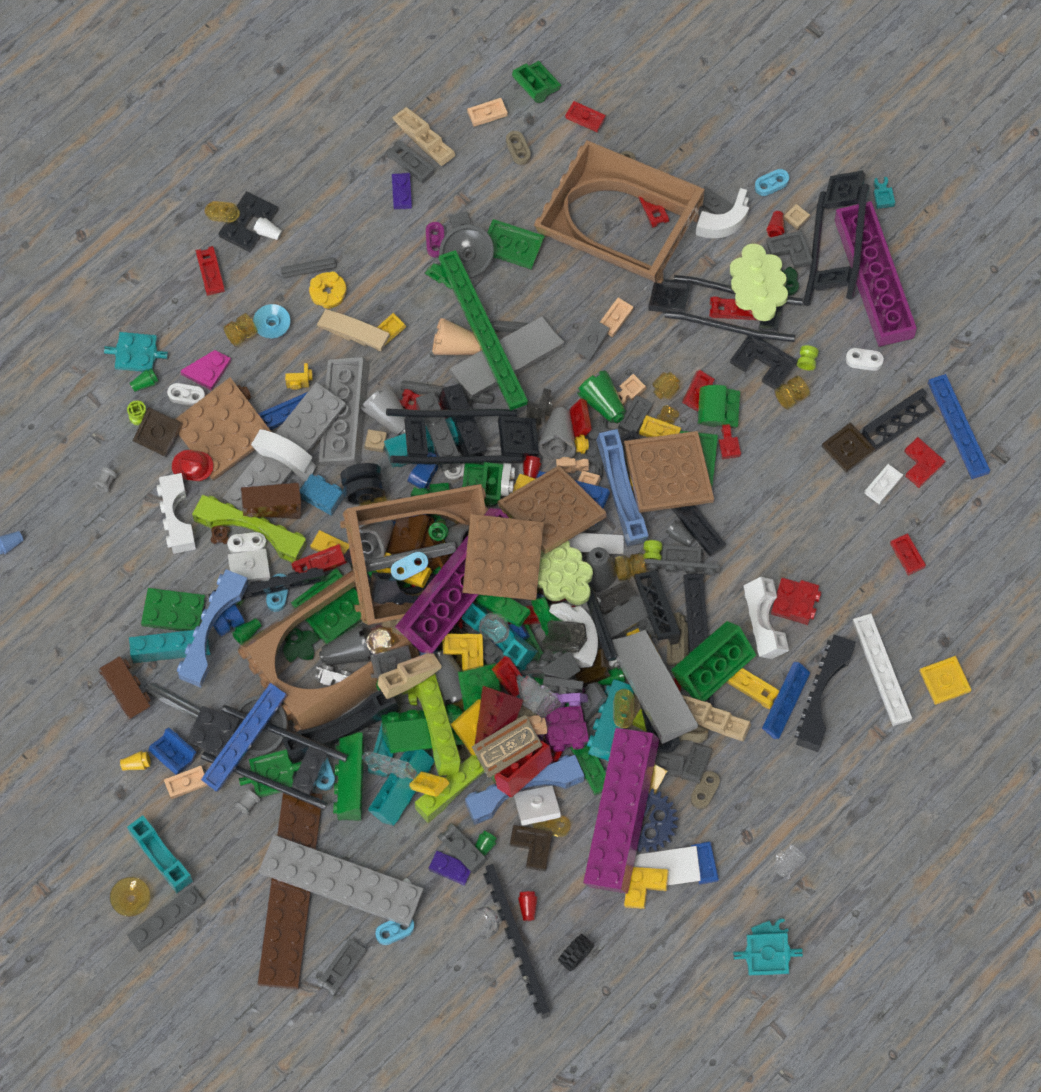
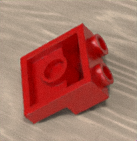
(796, 600)

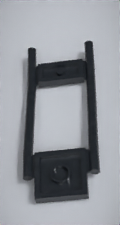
(841, 191)
(673, 299)
(516, 435)
(215, 729)

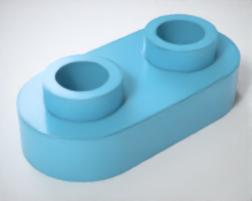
(771, 183)
(409, 565)
(281, 595)
(326, 773)
(394, 930)

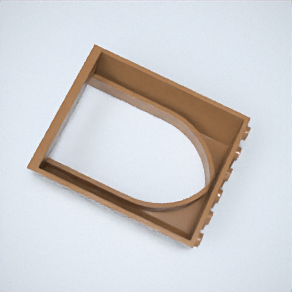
(607, 170)
(451, 504)
(312, 706)

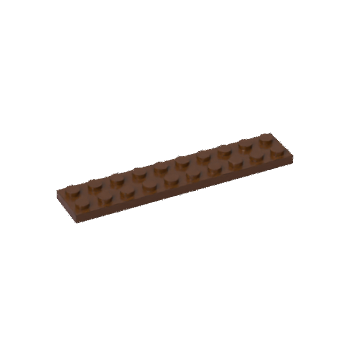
(287, 903)

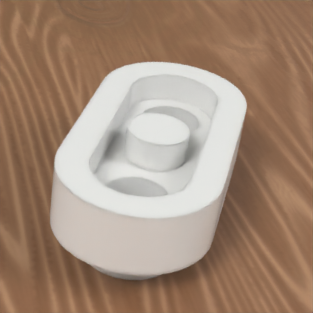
(864, 360)
(187, 393)
(506, 483)
(246, 542)

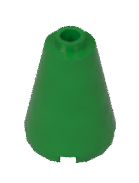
(603, 397)

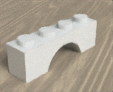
(180, 534)
(760, 596)

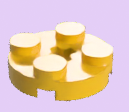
(322, 298)

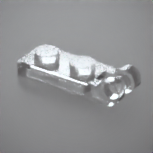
(389, 765)

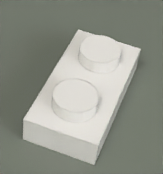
(883, 484)

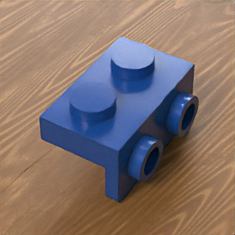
(173, 751)

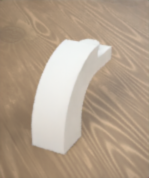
(724, 224)
(285, 451)
(566, 613)

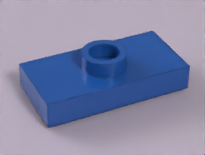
(706, 863)

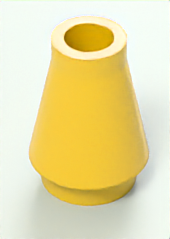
(137, 761)

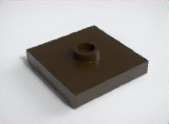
(157, 432)
(848, 447)

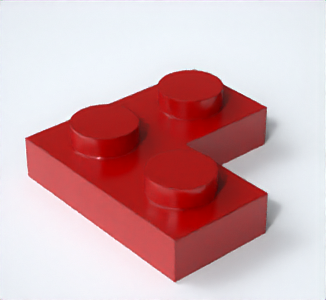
(926, 460)

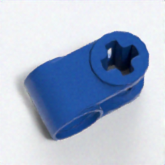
(423, 474)

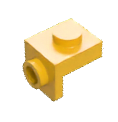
(299, 380)

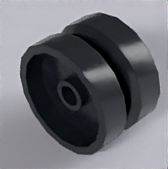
(362, 483)

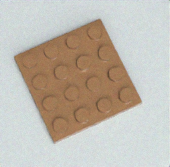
(221, 426)
(668, 471)
(557, 503)
(503, 557)

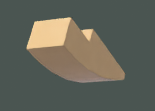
(408, 674)

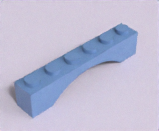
(626, 506)
(229, 591)
(561, 774)

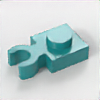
(883, 196)
(766, 927)

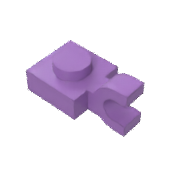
(573, 699)

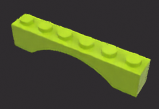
(214, 513)
(442, 739)
(432, 806)

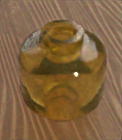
(666, 385)

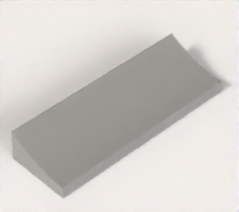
(522, 349)
(344, 437)
(654, 686)

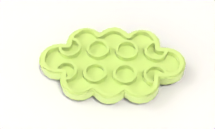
(758, 282)
(565, 575)

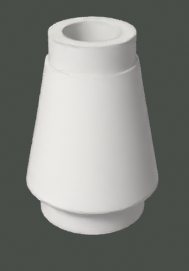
(267, 229)

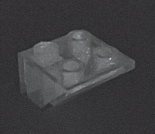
(537, 697)

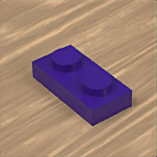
(401, 191)
(449, 868)

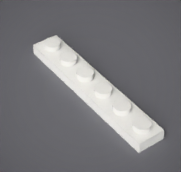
(882, 669)

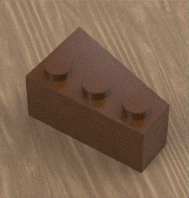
(272, 501)
(125, 687)

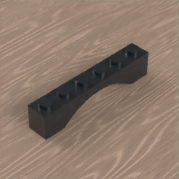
(359, 718)
(813, 727)

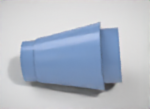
(9, 541)

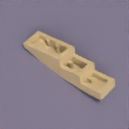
(423, 136)
(353, 329)
(717, 719)

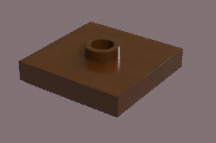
(407, 534)

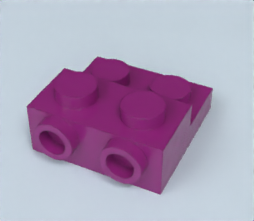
(566, 729)

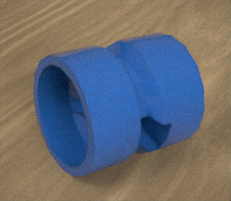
(229, 618)

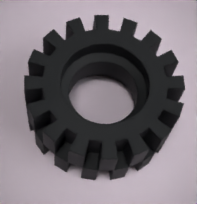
(576, 952)

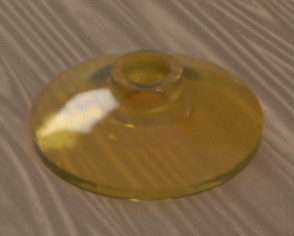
(130, 887)

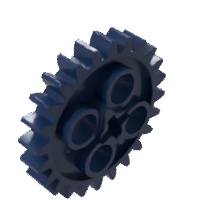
(662, 828)

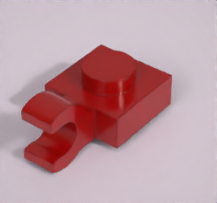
(728, 446)

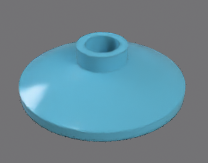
(272, 314)

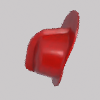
(193, 465)

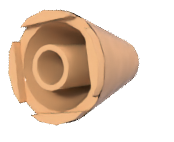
(454, 340)

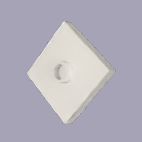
(250, 565)
(537, 805)

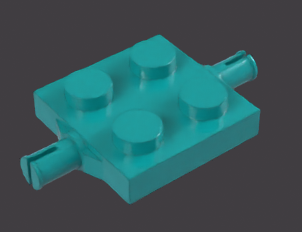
(135, 352)
(767, 953)

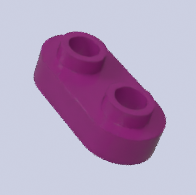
(434, 241)

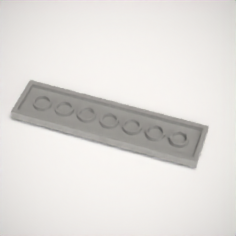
(302, 427)
(341, 881)

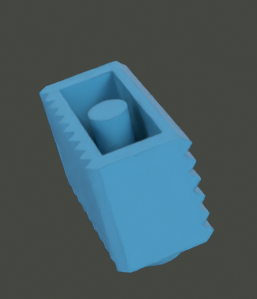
(321, 494)

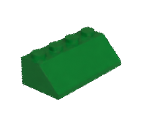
(714, 661)
(410, 729)
(349, 779)

